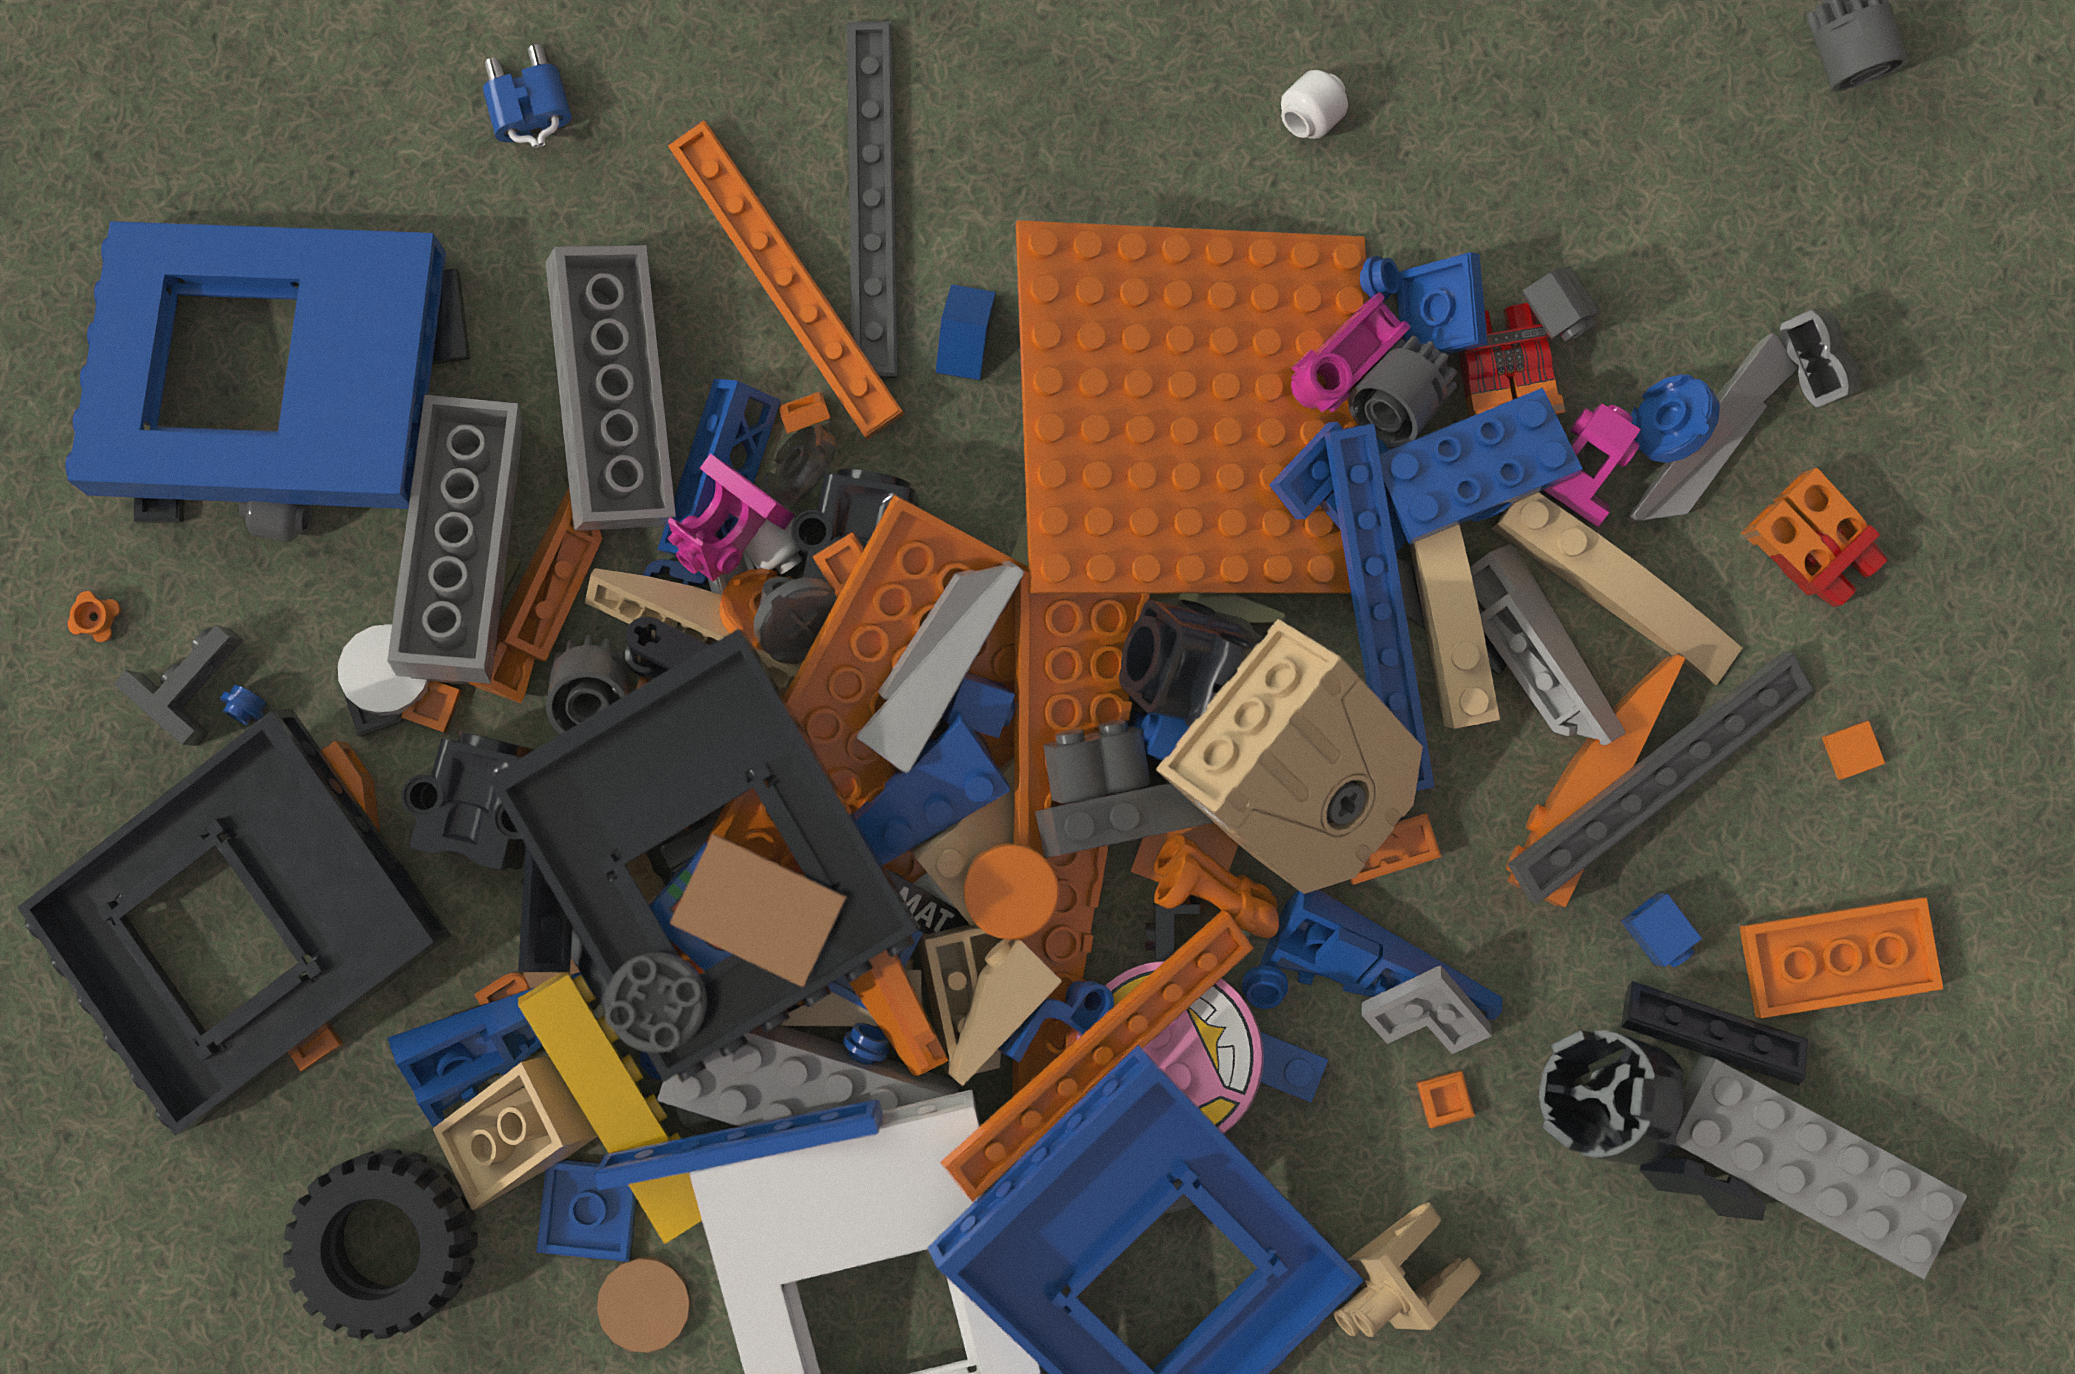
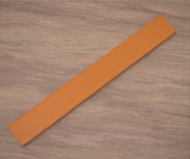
(786, 280)
(1064, 1082)

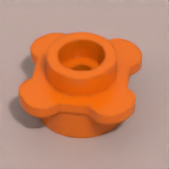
(81, 613)

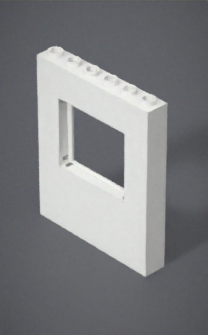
(835, 1211)

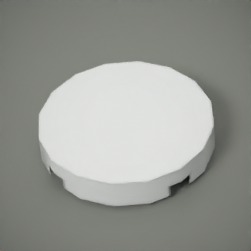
(369, 677)

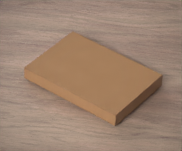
(758, 910)

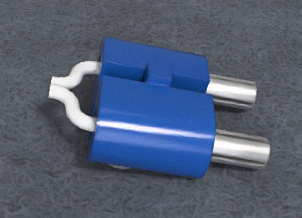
(527, 101)

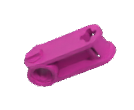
(1346, 355)

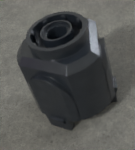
(1597, 1114)

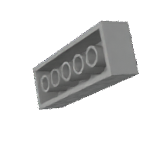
(610, 387)
(456, 540)
(795, 1075)
(1816, 1166)

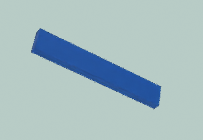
(739, 1144)

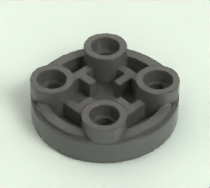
(656, 1002)

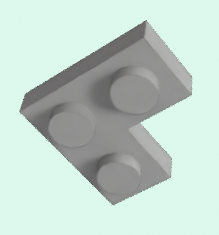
(1432, 1002)

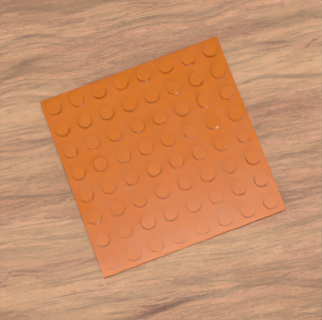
(1172, 405)

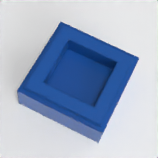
(1347, 954)

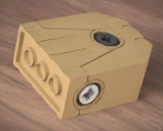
(1298, 762)

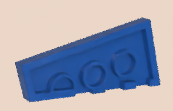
(941, 788)

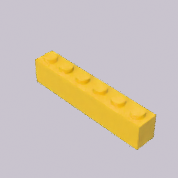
(608, 1092)

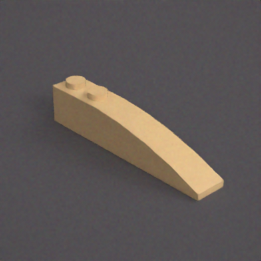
(1617, 583)
(677, 604)
(1454, 630)

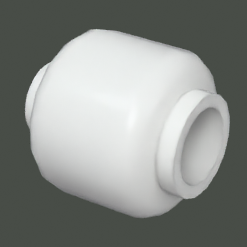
(1314, 104)
(774, 548)

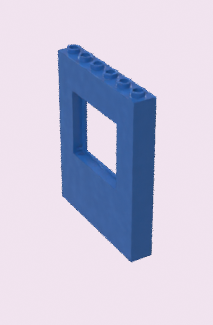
(350, 379)
(1094, 1191)

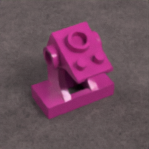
(1612, 433)
(734, 495)

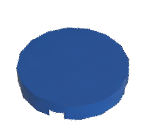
(1675, 418)

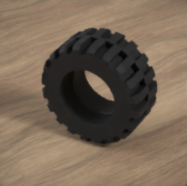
(320, 1253)

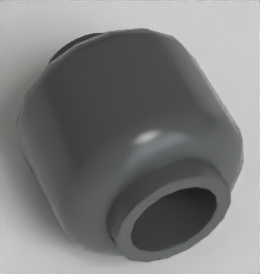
(276, 520)

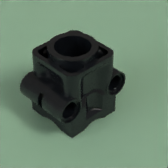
(847, 504)
(1182, 657)
(467, 809)

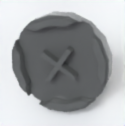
(792, 616)

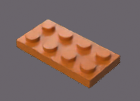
(1841, 957)

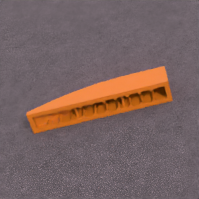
(1600, 765)

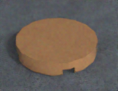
(644, 1304)

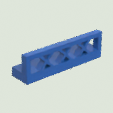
(717, 435)

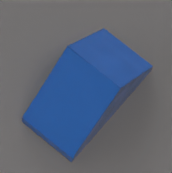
(964, 332)

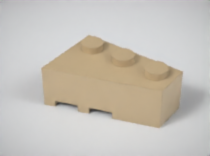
(951, 972)

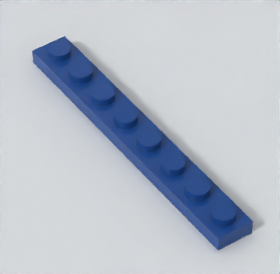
(1376, 580)

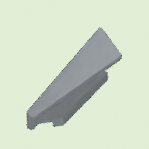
(1741, 404)
(1539, 648)
(937, 662)

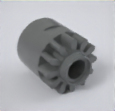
(1857, 41)
(1403, 391)
(585, 682)

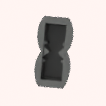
(1562, 304)
(1816, 345)
(1096, 763)

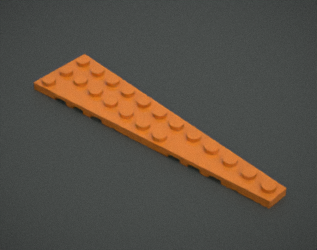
(1063, 681)

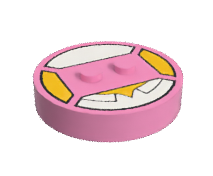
(1208, 1050)

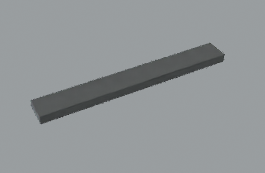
(872, 193)
(1660, 777)

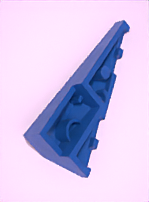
(1315, 916)
(463, 1051)

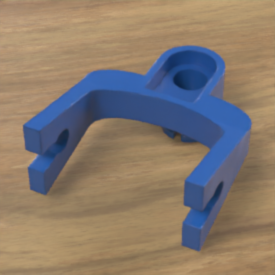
(1074, 1013)

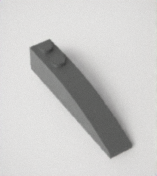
(1116, 819)

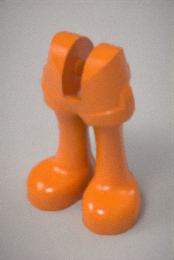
(1191, 871)

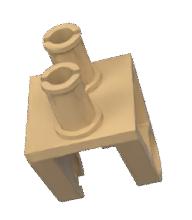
(1386, 1293)

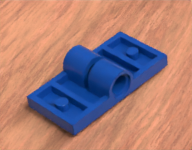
(1477, 466)

